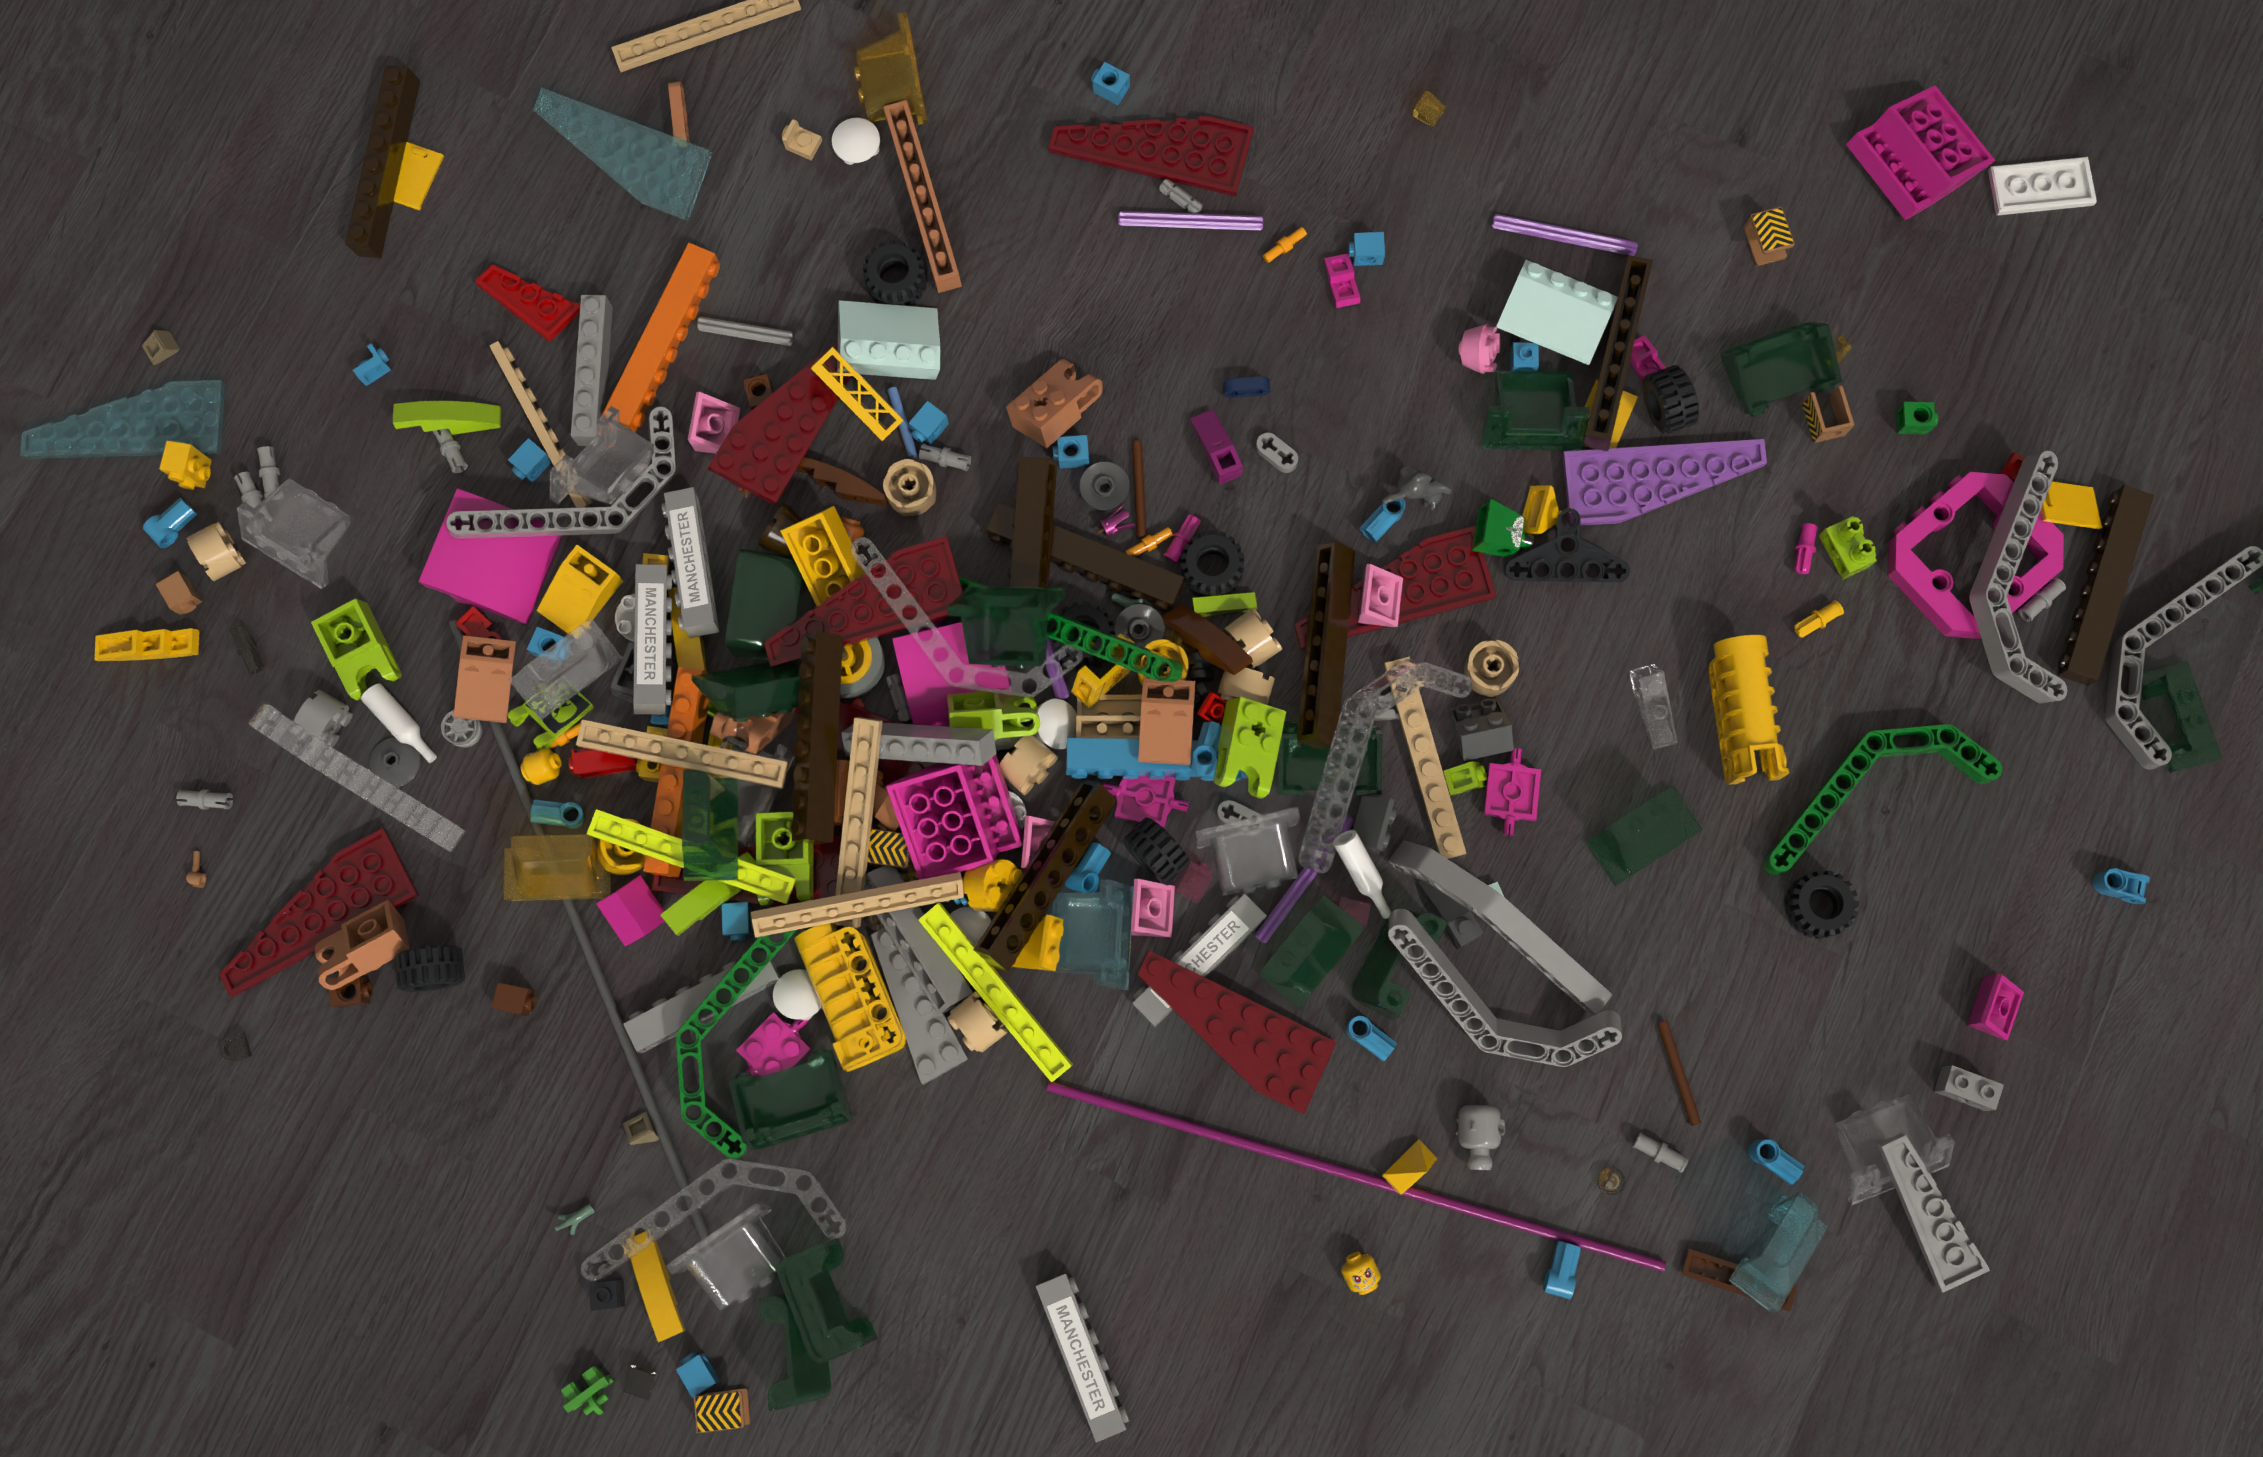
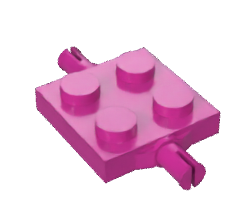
(1512, 792)
(1146, 798)
(774, 1046)

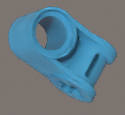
(2126, 885)

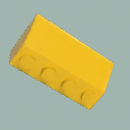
(822, 553)

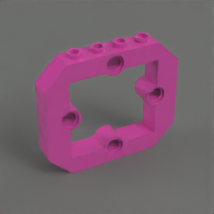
(1916, 579)

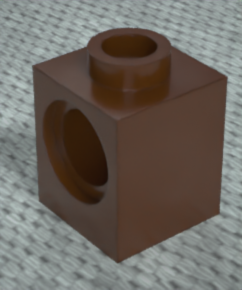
(754, 383)
(339, 997)
(514, 999)

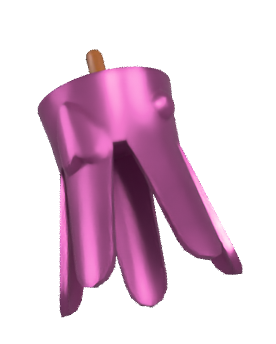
(1109, 523)

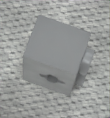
(1968, 1088)

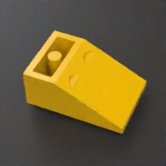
(578, 590)

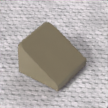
(160, 346)

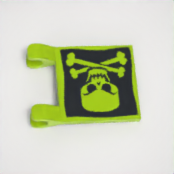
(556, 722)

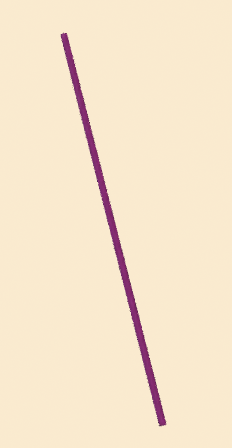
(1356, 1176)

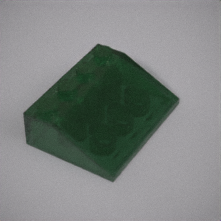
(751, 690)

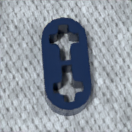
(1246, 387)

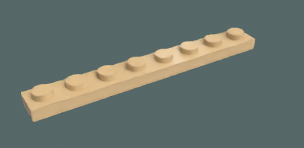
(700, 31)
(536, 416)
(682, 754)
(1429, 772)
(858, 809)
(857, 904)

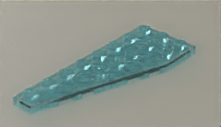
(644, 161)
(136, 426)

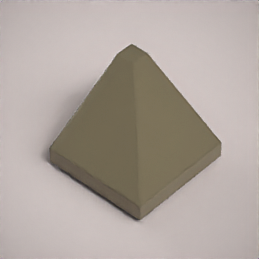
(640, 1129)

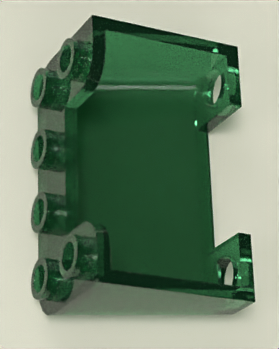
(1302, 766)
(1372, 982)

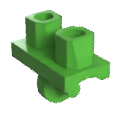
(576, 1397)

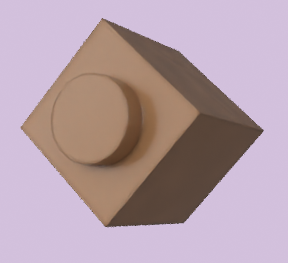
(179, 593)

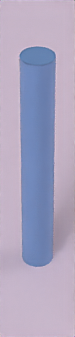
(904, 427)

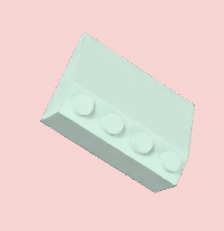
(1557, 312)
(889, 339)

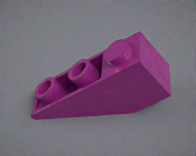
(1217, 447)

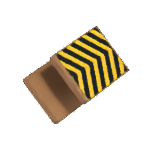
(1768, 236)
(1815, 420)
(889, 850)
(722, 1410)

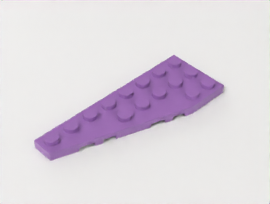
(1636, 480)

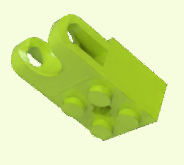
(361, 651)
(993, 712)
(1250, 744)
(789, 860)

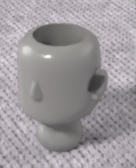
(1480, 1130)

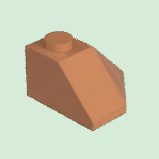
(884, 810)

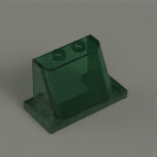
(1535, 413)
(1006, 623)
(2200, 742)
(709, 827)
(1644, 835)
(1311, 951)

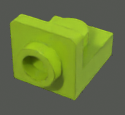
(1465, 777)

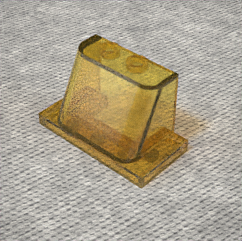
(890, 74)
(554, 869)

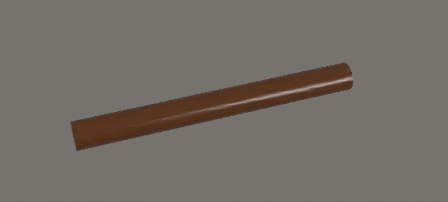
(1139, 489)
(1678, 1073)

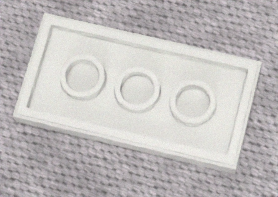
(2042, 186)

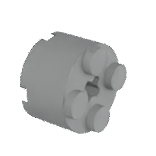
(323, 717)

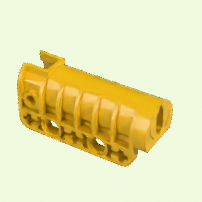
(1745, 709)
(846, 995)

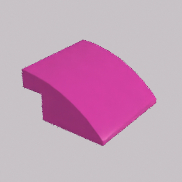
(1920, 151)
(490, 573)
(924, 685)
(955, 816)

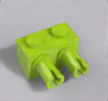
(1848, 547)

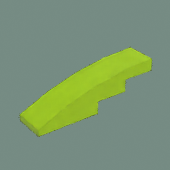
(451, 415)
(701, 902)

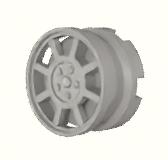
(461, 731)

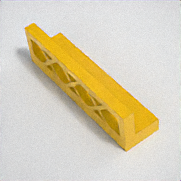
(851, 400)

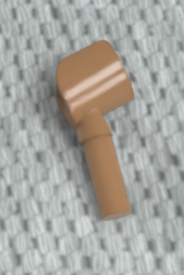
(194, 877)

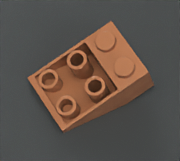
(483, 679)
(1166, 722)

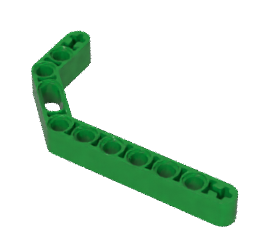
(1851, 776)
(702, 1028)

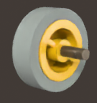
(861, 668)

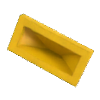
(1540, 509)
(1410, 1167)

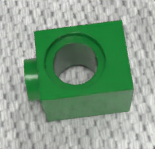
(1909, 425)

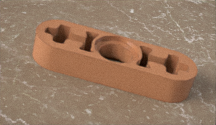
(678, 111)

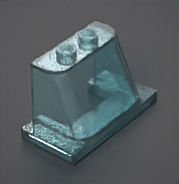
(1097, 933)
(1774, 1272)

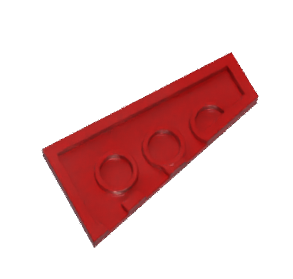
(529, 302)

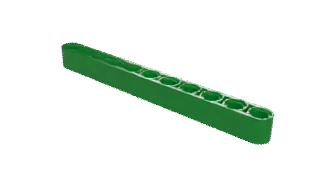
(1110, 645)

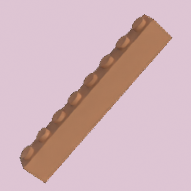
(922, 196)

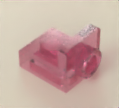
(1195, 882)
(1356, 909)

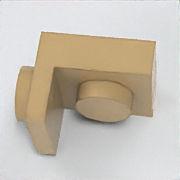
(800, 140)

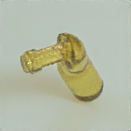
(1843, 351)

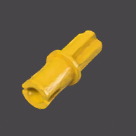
(1818, 619)

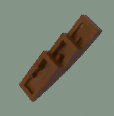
(847, 485)
(1208, 639)
(1718, 1272)

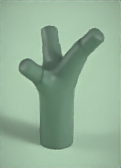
(1125, 601)
(574, 1218)

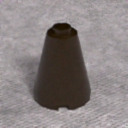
(772, 537)

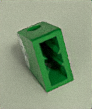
(1500, 531)

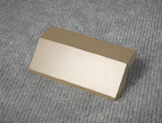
(1110, 718)

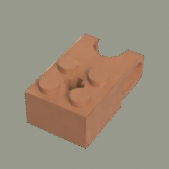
(1053, 403)
(756, 731)
(362, 945)

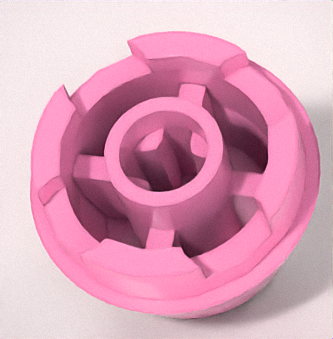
(1480, 348)

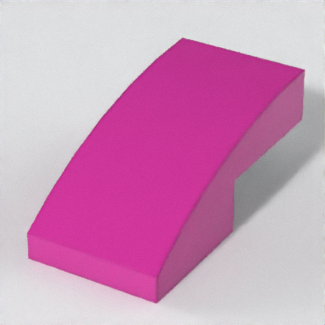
(1342, 280)
(1645, 358)

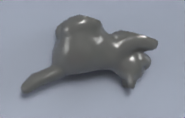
(1417, 485)

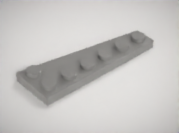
(927, 1034)
(1939, 1233)

